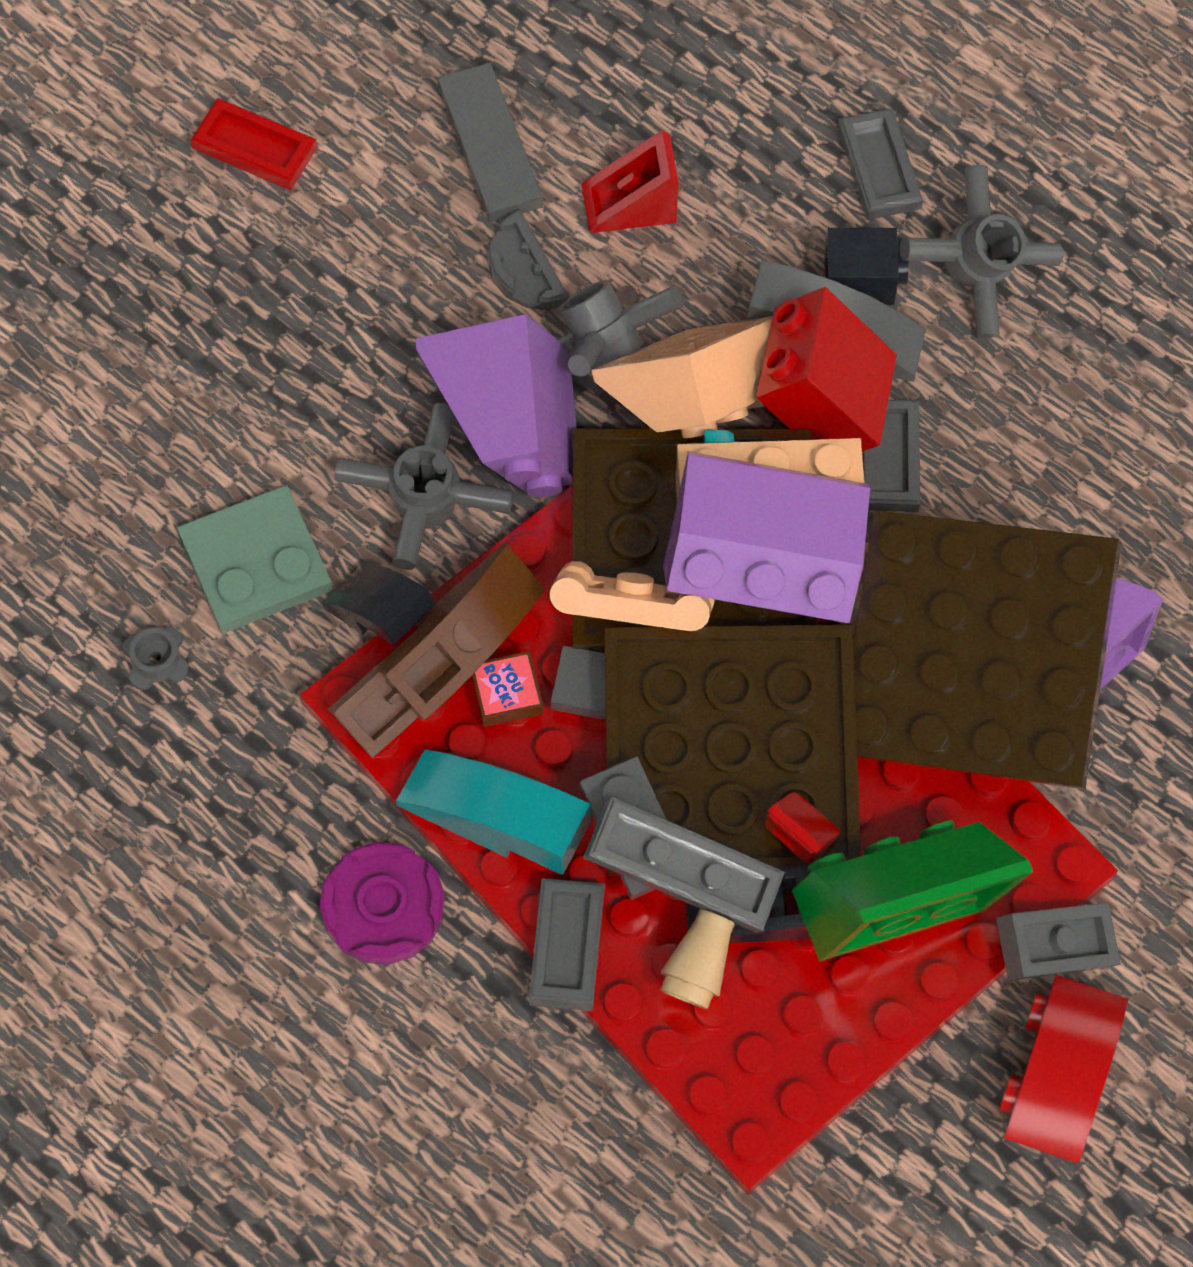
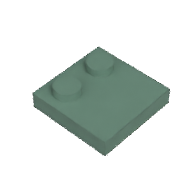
(254, 559)

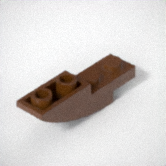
(441, 653)

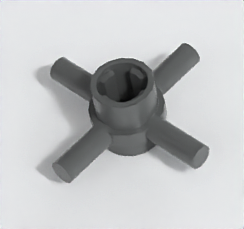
(966, 250)
(607, 322)
(441, 484)

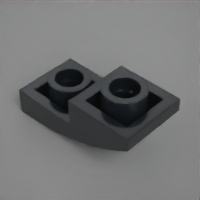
(379, 602)

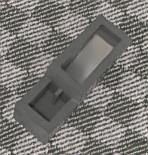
(780, 283)

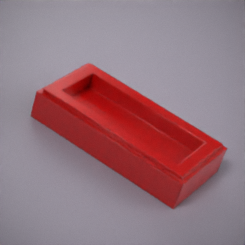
(254, 144)

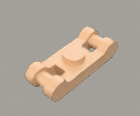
(627, 599)

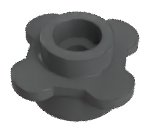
(153, 641)

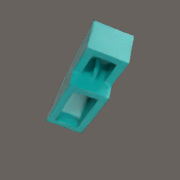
(497, 808)

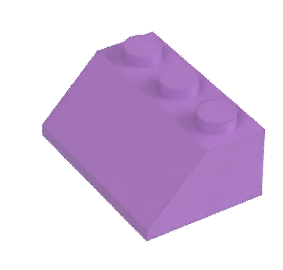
(767, 537)

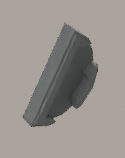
(521, 266)

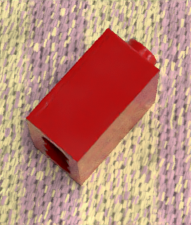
(826, 370)

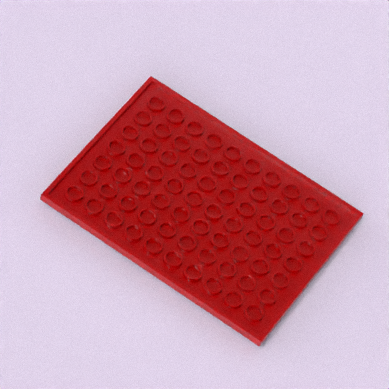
(789, 1032)

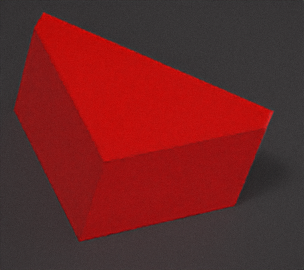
(634, 189)

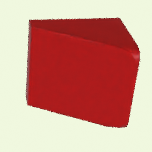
(801, 827)

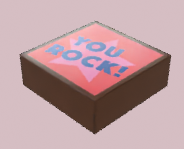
(507, 689)

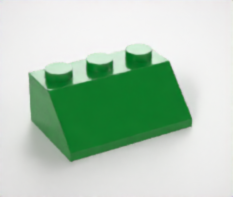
(906, 886)

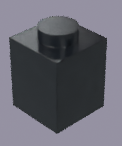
(866, 261)

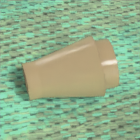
(699, 961)

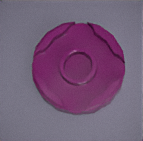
(383, 925)

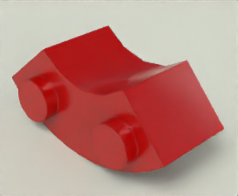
(1065, 1068)

